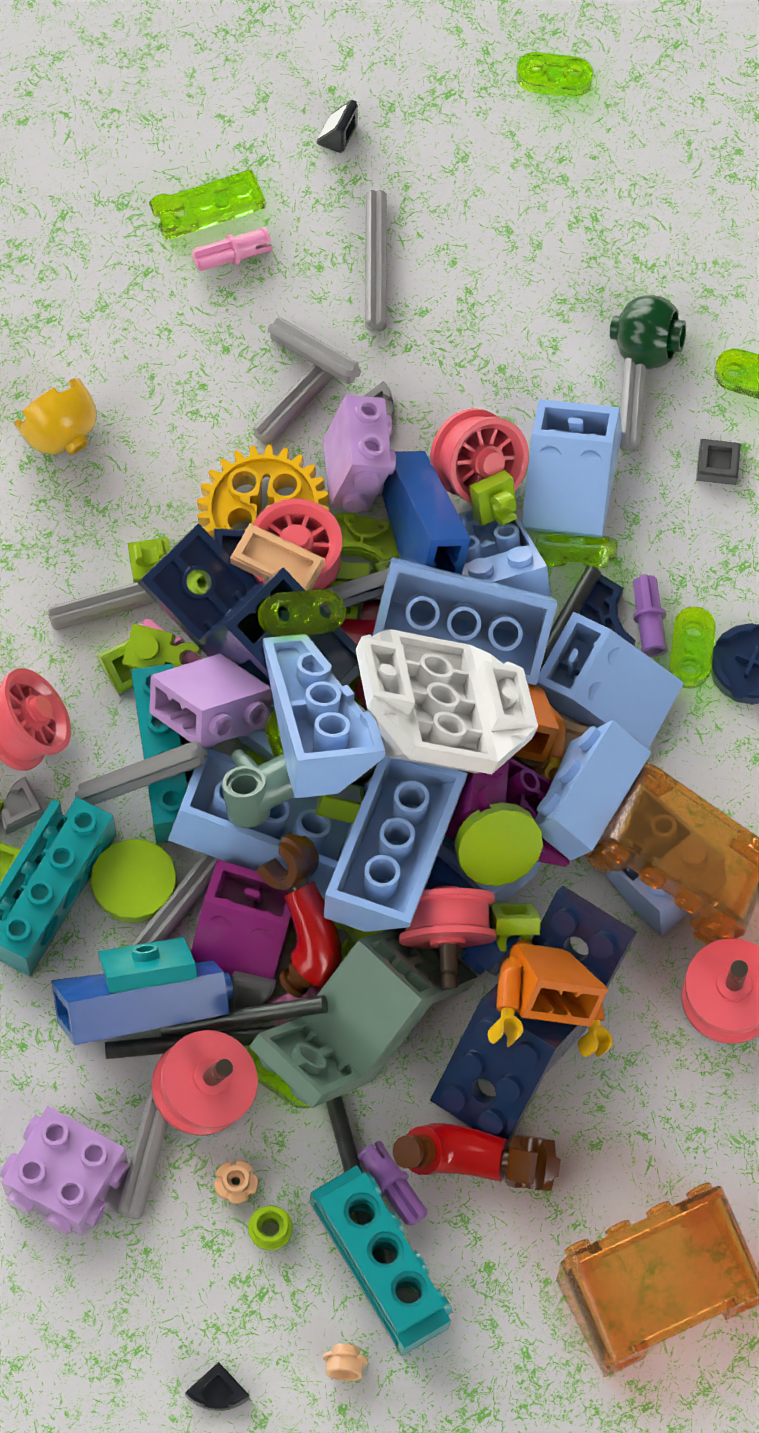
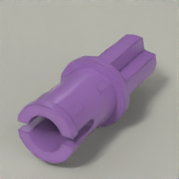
(649, 615)
(393, 1183)

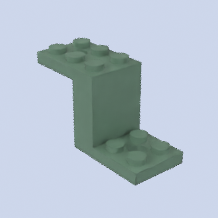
(371, 1010)

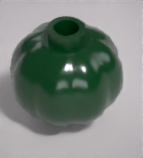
(649, 331)

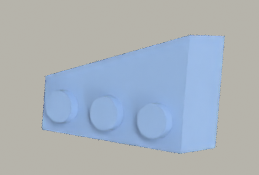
(589, 788)

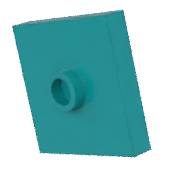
(147, 965)

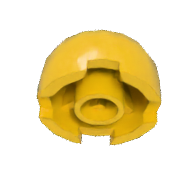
(59, 420)

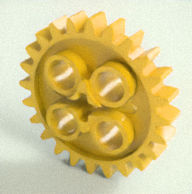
(226, 506)

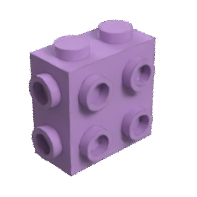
(358, 453)
(210, 700)
(63, 1172)

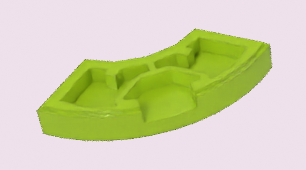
(366, 536)

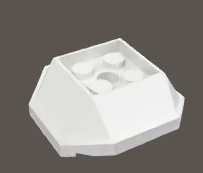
(445, 701)

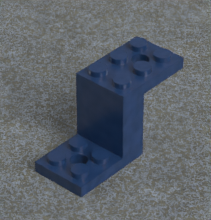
(227, 613)
(522, 1066)

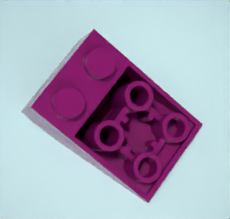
(508, 784)
(242, 923)

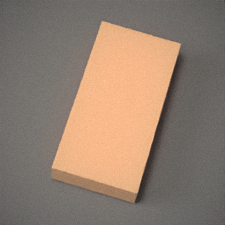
(266, 553)

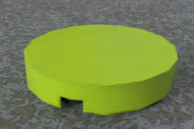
(498, 844)
(133, 880)

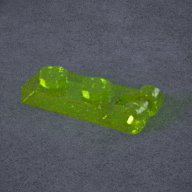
(208, 204)

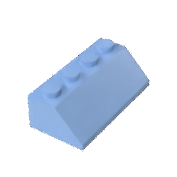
(468, 611)
(206, 828)
(393, 845)

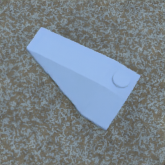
(319, 723)

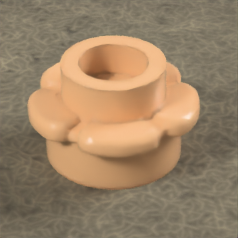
(235, 1193)
(345, 1362)

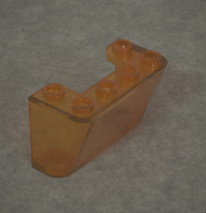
(686, 851)
(658, 1277)

